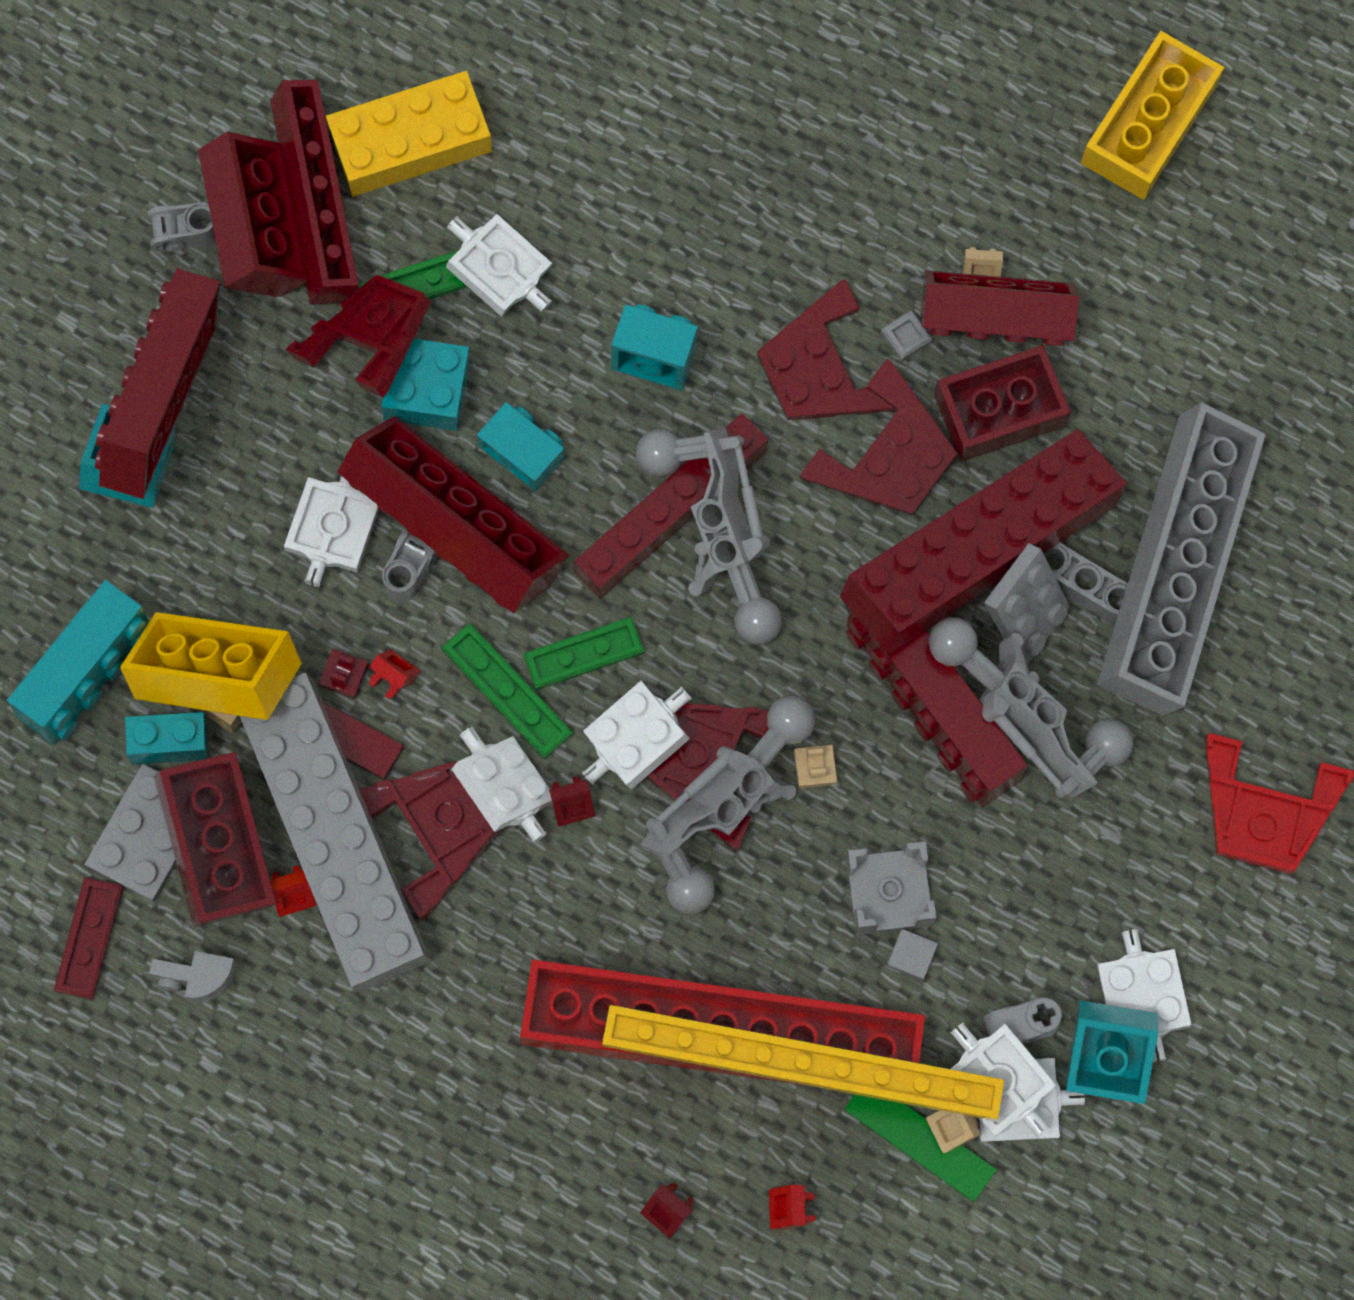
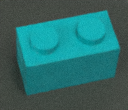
(521, 445)
(167, 738)

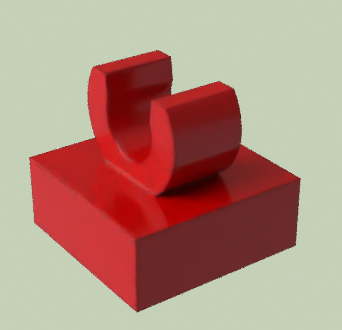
(395, 670)
(292, 892)
(788, 1207)

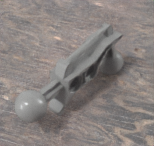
(660, 455)
(1029, 712)
(721, 800)

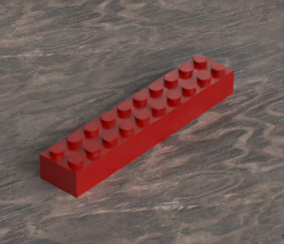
(571, 1005)

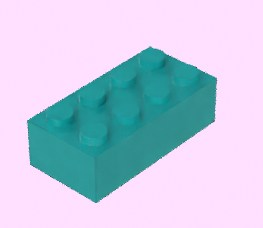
(79, 664)

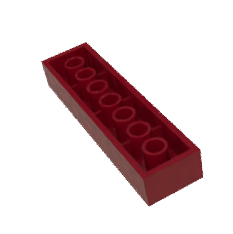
(981, 539)

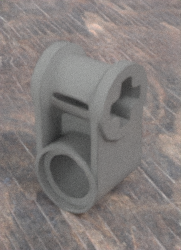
(180, 227)
(409, 559)
(1021, 1022)

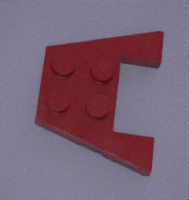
(377, 318)
(807, 368)
(901, 461)
(708, 730)
(444, 822)

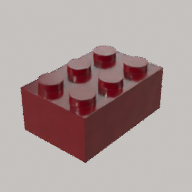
(1001, 403)

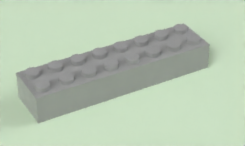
(1181, 560)
(335, 838)

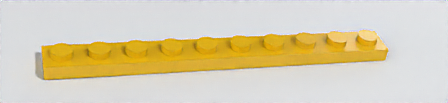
(803, 1063)

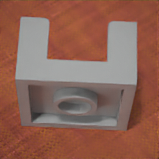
(890, 889)

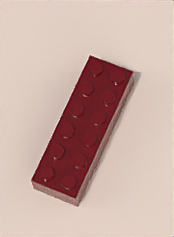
(157, 383)
(452, 514)
(945, 714)

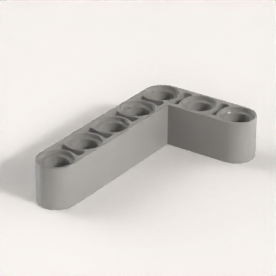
(1104, 582)

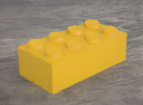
(1152, 115)
(409, 133)
(211, 665)

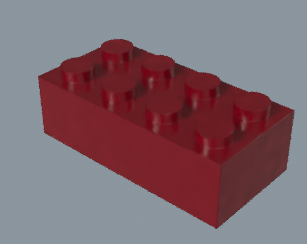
(253, 215)
(999, 306)
(214, 839)

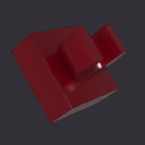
(343, 673)
(571, 802)
(667, 1210)

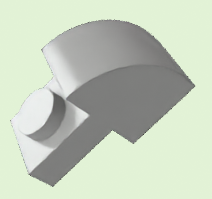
(203, 980)

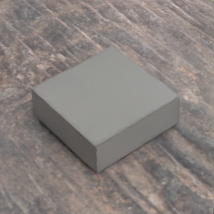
(906, 335)
(912, 954)

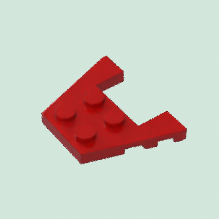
(1263, 823)

